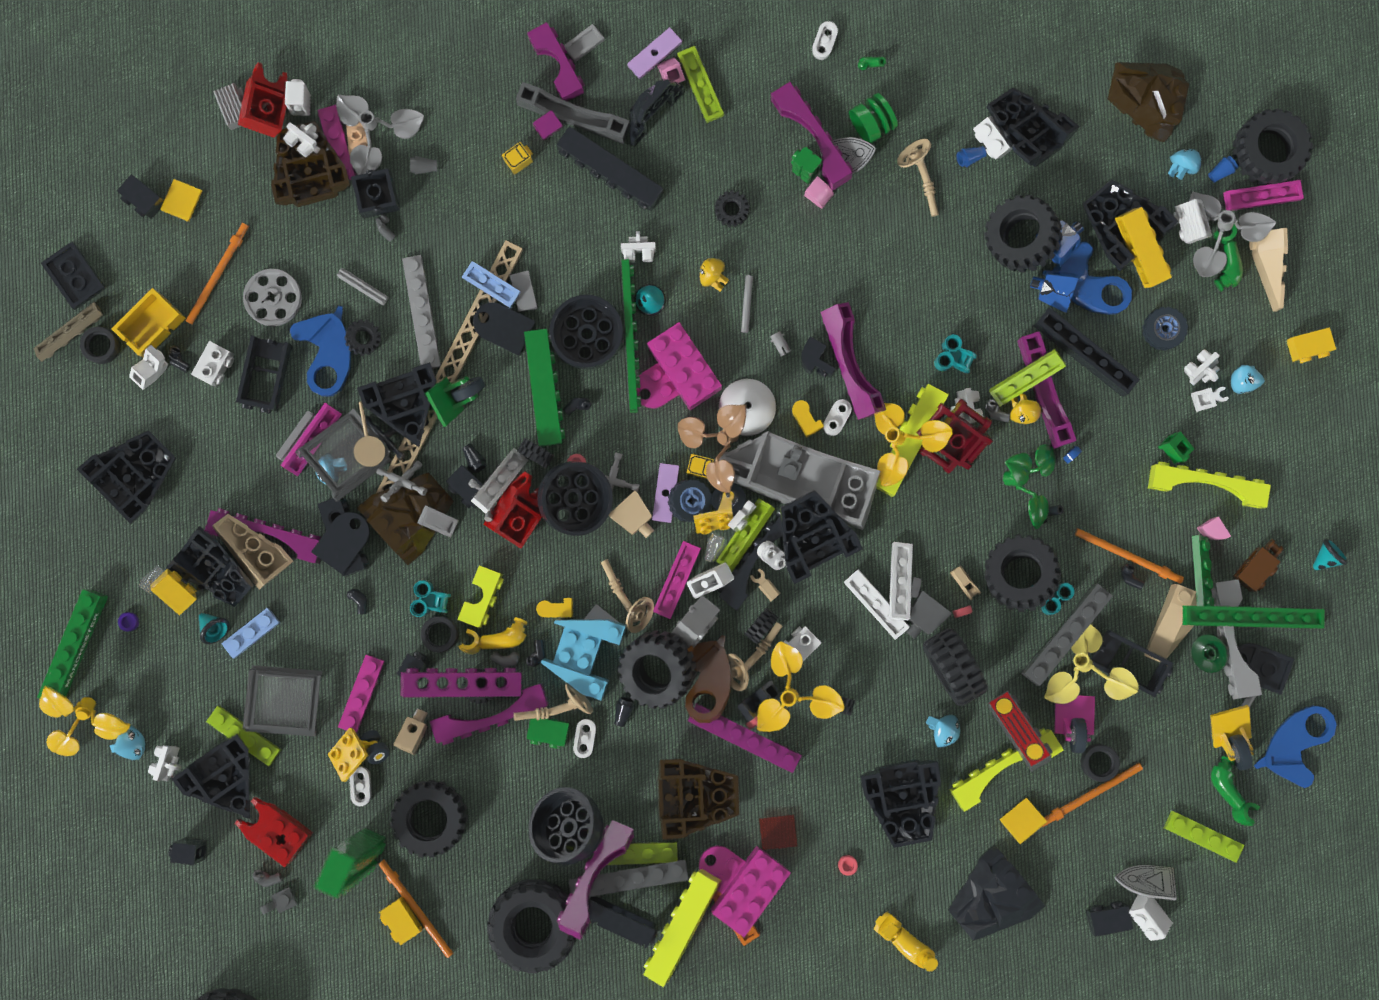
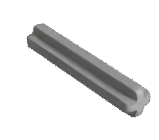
(362, 286)
(295, 435)

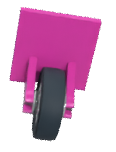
(1076, 721)

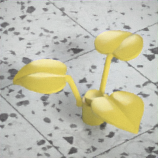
(1062, 686)

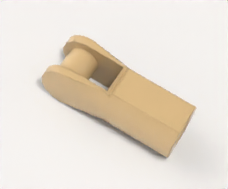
(963, 579)

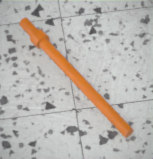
(236, 241)
(1163, 571)
(1058, 813)
(393, 878)

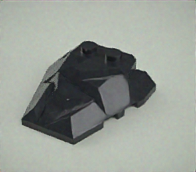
(649, 103)
(1030, 128)
(1114, 201)
(129, 473)
(813, 535)
(211, 568)
(904, 799)
(994, 897)

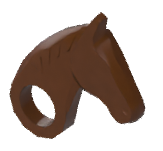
(713, 678)

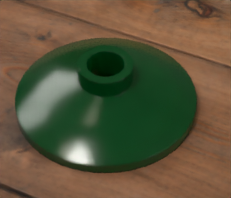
(1203, 656)

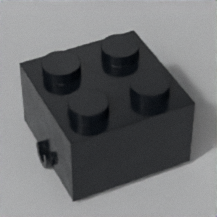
(375, 193)

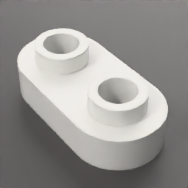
(824, 41)
(837, 417)
(771, 555)
(583, 737)
(358, 786)

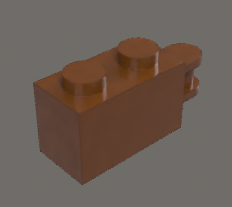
(1259, 567)

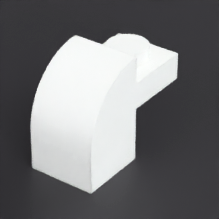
(148, 369)

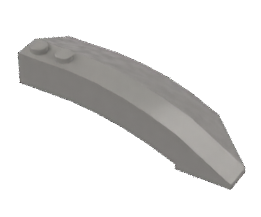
(841, 483)

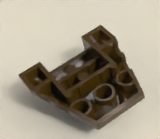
(1150, 95)
(310, 178)
(399, 516)
(694, 797)

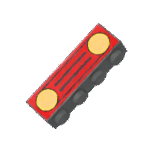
(1019, 731)

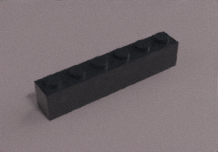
(610, 169)
(1086, 352)

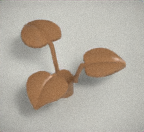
(732, 420)

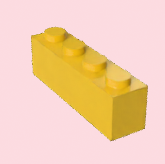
(1142, 244)

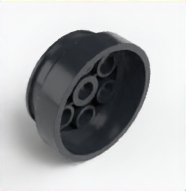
(575, 309)
(594, 512)
(556, 807)

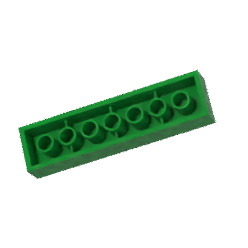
(350, 862)

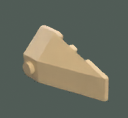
(1270, 266)
(252, 551)
(1169, 627)

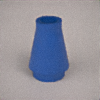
(970, 155)
(1224, 168)

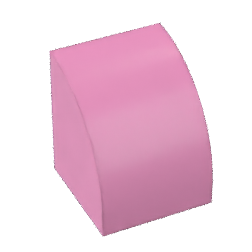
(671, 70)
(819, 192)
(1214, 529)

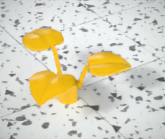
(891, 466)
(55, 705)
(773, 715)

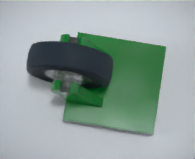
(449, 402)

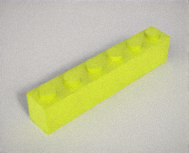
(919, 414)
(682, 927)

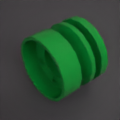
(873, 118)

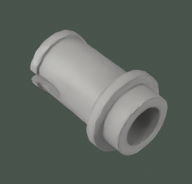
(780, 342)

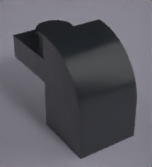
(811, 358)
(750, 705)

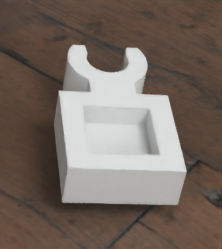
(1207, 399)
(740, 519)

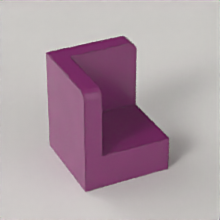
(547, 125)

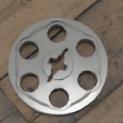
(264, 294)

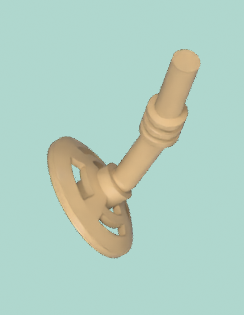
(917, 158)
(636, 611)
(740, 669)
(575, 701)

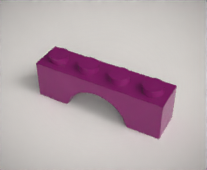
(545, 43)

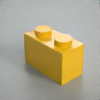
(1311, 345)
(174, 591)
(400, 921)

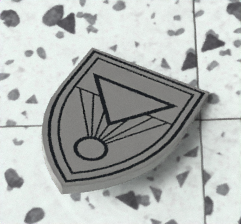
(855, 151)
(1149, 881)

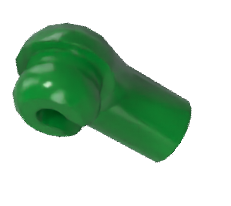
(865, 62)

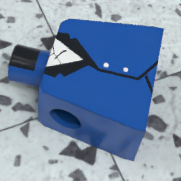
(1069, 243)
(1056, 288)

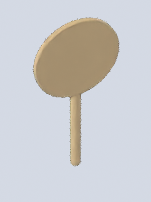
(368, 450)

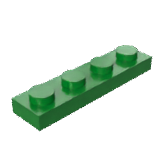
(1202, 569)

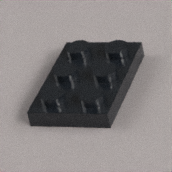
(73, 275)

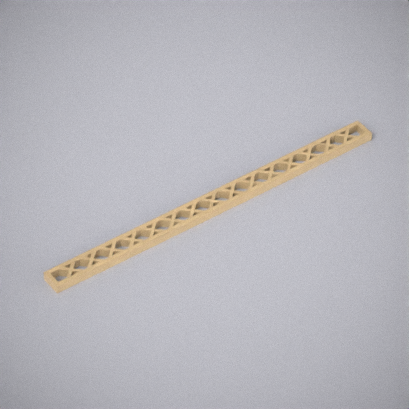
(461, 361)

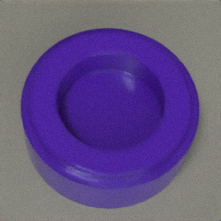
(128, 621)

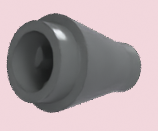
(422, 165)

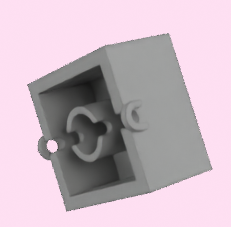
(696, 622)

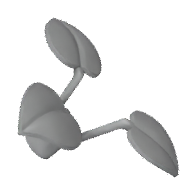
(355, 109)
(1253, 229)

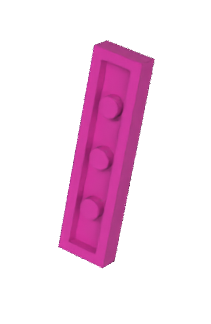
(335, 135)
(1263, 195)
(324, 418)
(676, 580)
(361, 693)

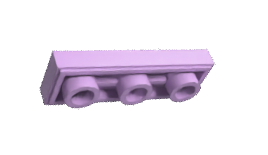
(663, 46)
(666, 480)

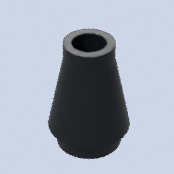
(474, 459)
(624, 708)

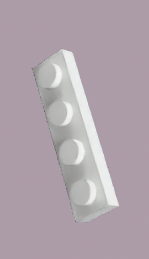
(499, 480)
(900, 581)
(875, 603)

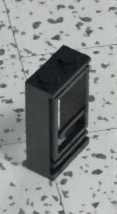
(270, 350)
(1110, 645)
(622, 922)

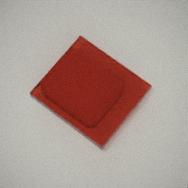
(778, 832)

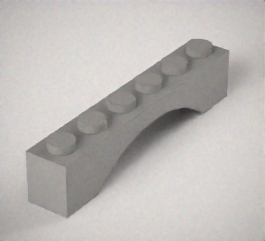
(1242, 679)

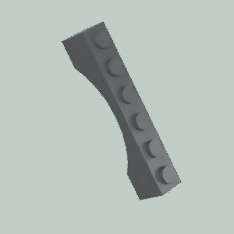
(599, 123)
(1052, 653)
(637, 878)

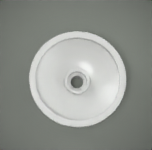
(761, 399)

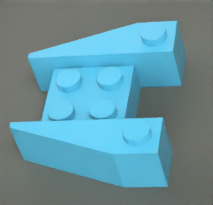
(579, 651)

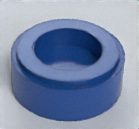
(1073, 453)

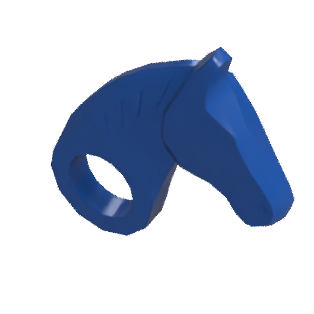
(1089, 288)
(329, 334)
(1290, 739)

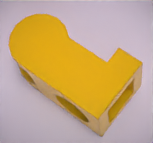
(804, 418)
(549, 609)

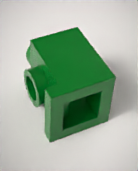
(1177, 447)

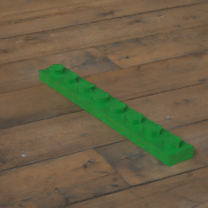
(630, 328)
(1253, 617)

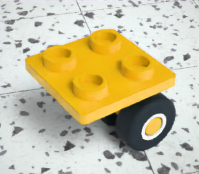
(352, 751)

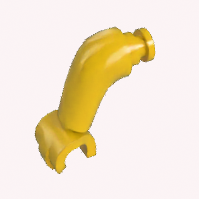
(507, 639)
(908, 945)

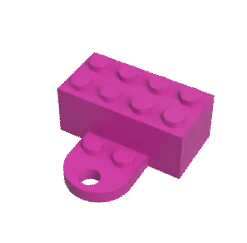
(678, 371)
(745, 885)

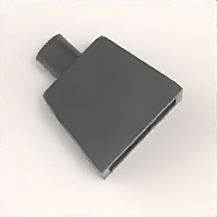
(926, 615)

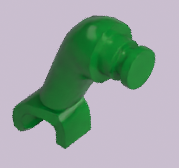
(1234, 269)
(1223, 782)

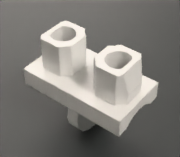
(307, 144)
(646, 248)
(1205, 370)
(968, 396)
(167, 763)

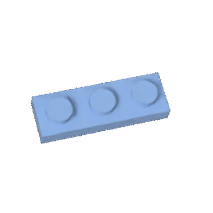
(491, 284)
(250, 633)

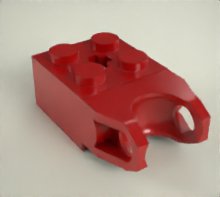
(263, 103)
(516, 512)
(268, 831)

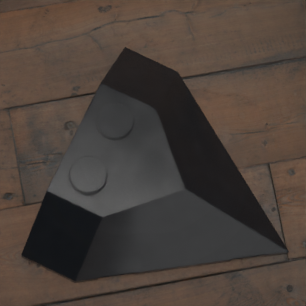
(402, 401)
(220, 777)

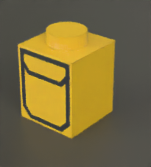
(518, 157)
(698, 465)

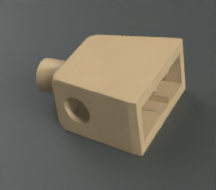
(633, 515)
(410, 741)

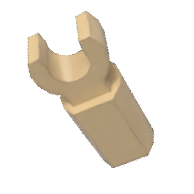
(766, 586)

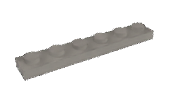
(421, 311)

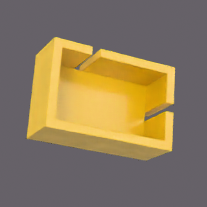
(148, 322)

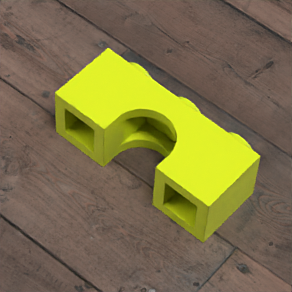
(489, 582)

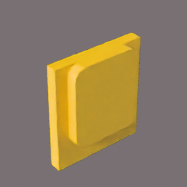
(181, 200)
(1023, 821)

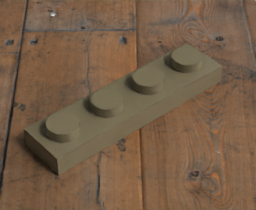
(64, 334)

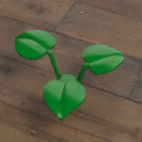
(1018, 475)

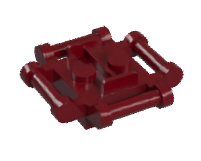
(966, 440)

